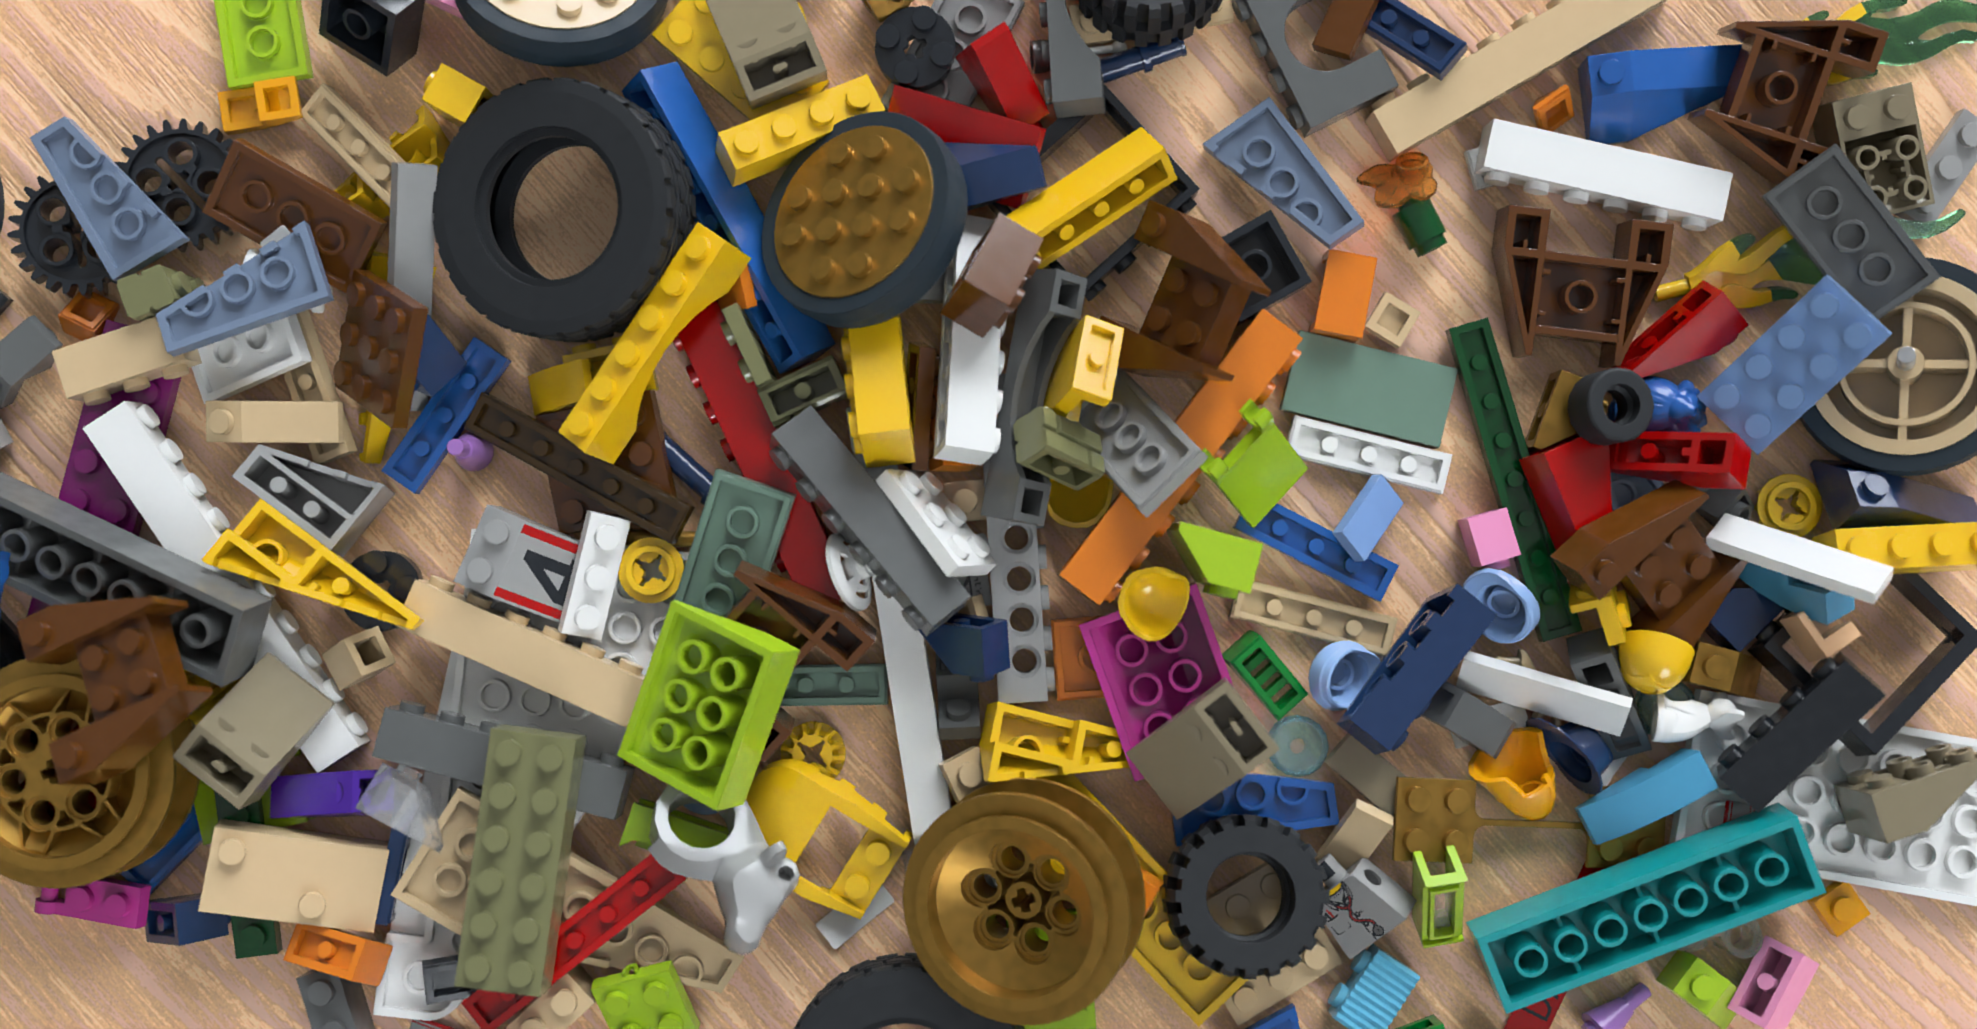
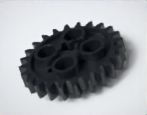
(205, 165)
(42, 237)

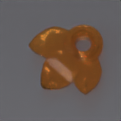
(1400, 181)

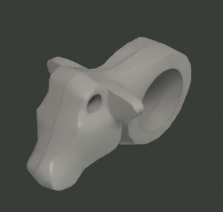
(744, 870)

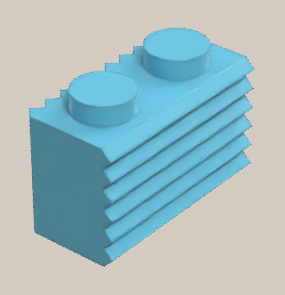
(1372, 991)

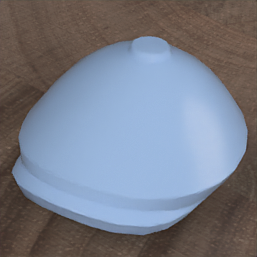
(1509, 599)
(1340, 674)

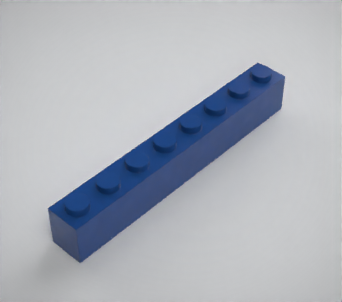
(728, 211)

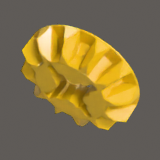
(1804, 498)
(632, 574)
(810, 734)

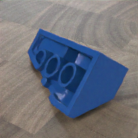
(1648, 88)

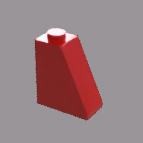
(1003, 76)
(1569, 485)

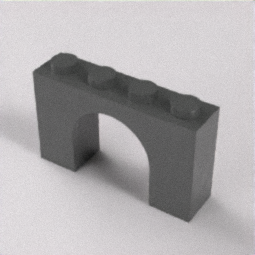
(1312, 95)

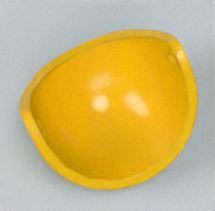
(1080, 507)
(1153, 602)
(1654, 661)

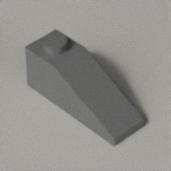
(1599, 667)

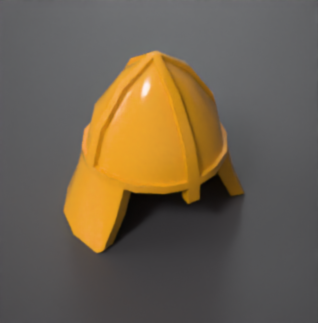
(1519, 775)

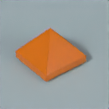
(1553, 109)

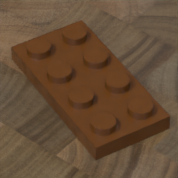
(262, 193)

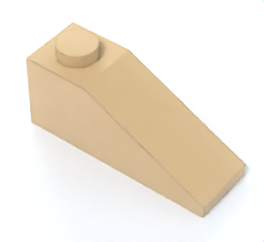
(274, 421)

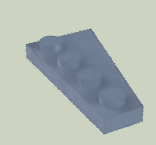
(1282, 169)
(109, 206)
(267, 288)

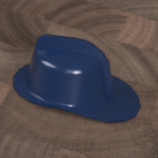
(1576, 752)

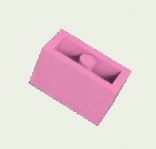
(1773, 985)

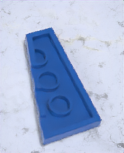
(1290, 800)

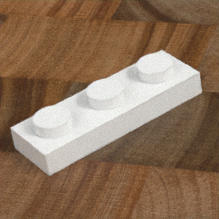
(594, 575)

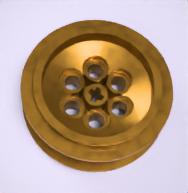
(133, 812)
(954, 910)

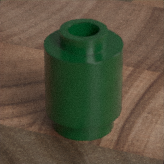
(1420, 226)

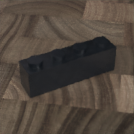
(1798, 731)

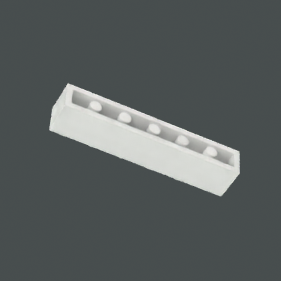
(1602, 175)
(967, 374)

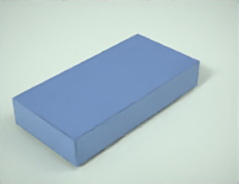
(1368, 518)

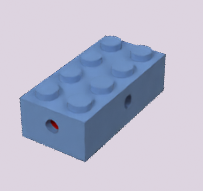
(1794, 364)

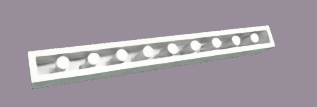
(189, 526)

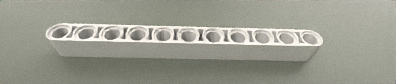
(912, 704)

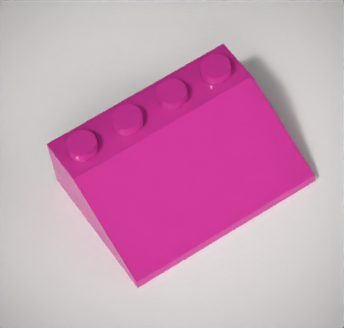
(1153, 679)

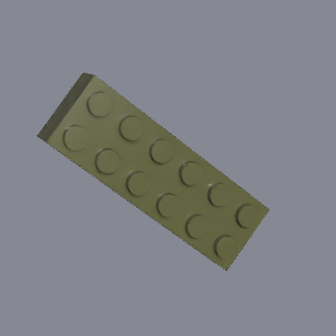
(520, 860)

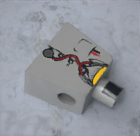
(1362, 903)

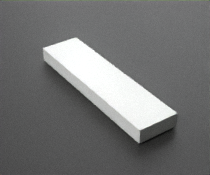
(1369, 454)
(1800, 558)
(1544, 693)

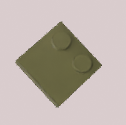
(739, 330)

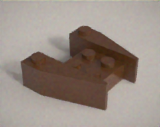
(1781, 86)
(1576, 293)
(1193, 304)
(1657, 561)
(802, 620)
(128, 674)

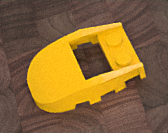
(790, 804)

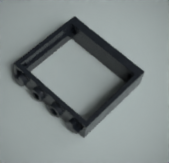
(1126, 123)
(1912, 693)

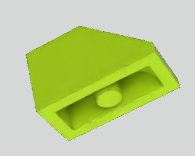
(1699, 987)

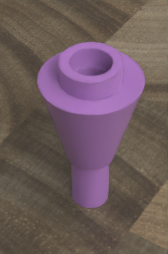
(471, 451)
(1616, 1012)

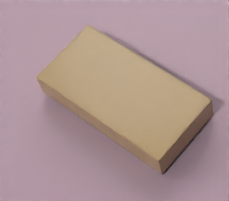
(1357, 834)

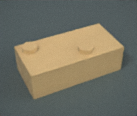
(294, 876)

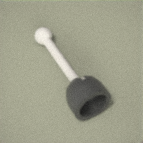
(1037, 61)

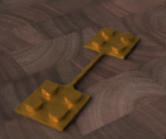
(1443, 814)

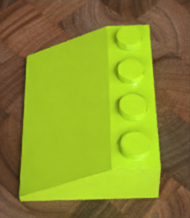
(707, 705)

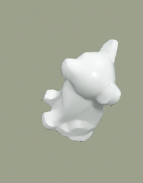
(1685, 719)

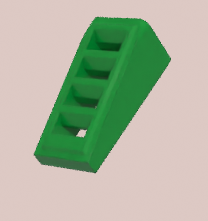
(1244, 648)

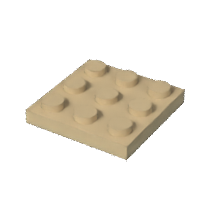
(1247, 909)

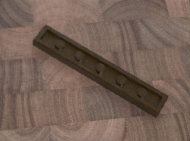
(562, 460)

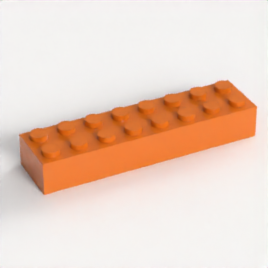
(1208, 419)

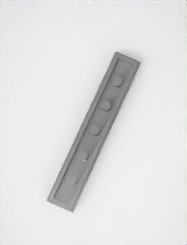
(412, 237)

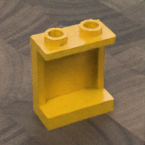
(1085, 368)

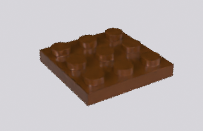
(380, 347)
(643, 456)

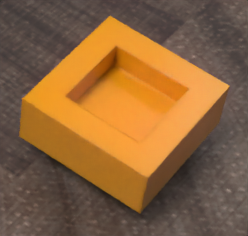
(1839, 908)

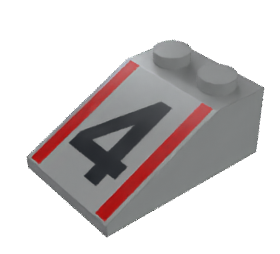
(519, 562)

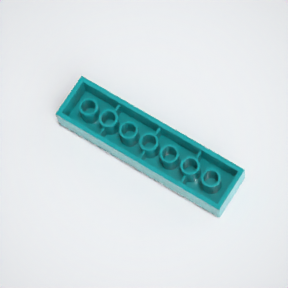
(1646, 907)

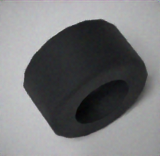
(1633, 404)

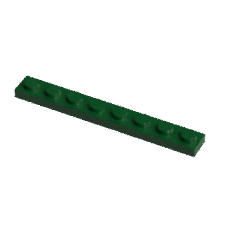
(1502, 448)

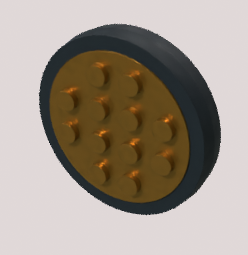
(864, 220)

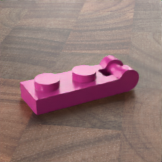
(101, 901)

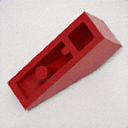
(1688, 331)
(1692, 458)

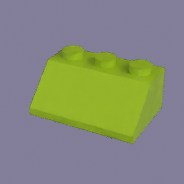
(1216, 558)

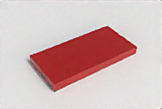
(966, 124)

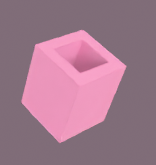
(1489, 539)

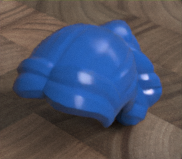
(1674, 406)

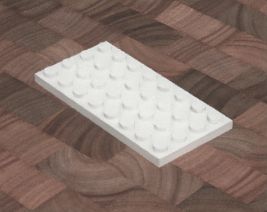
(1927, 864)

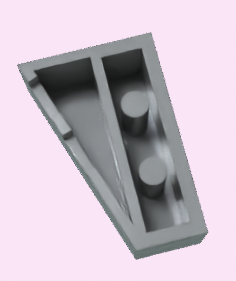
(313, 496)

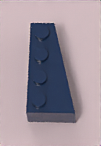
(1416, 668)

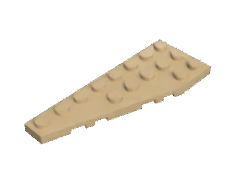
(439, 887)

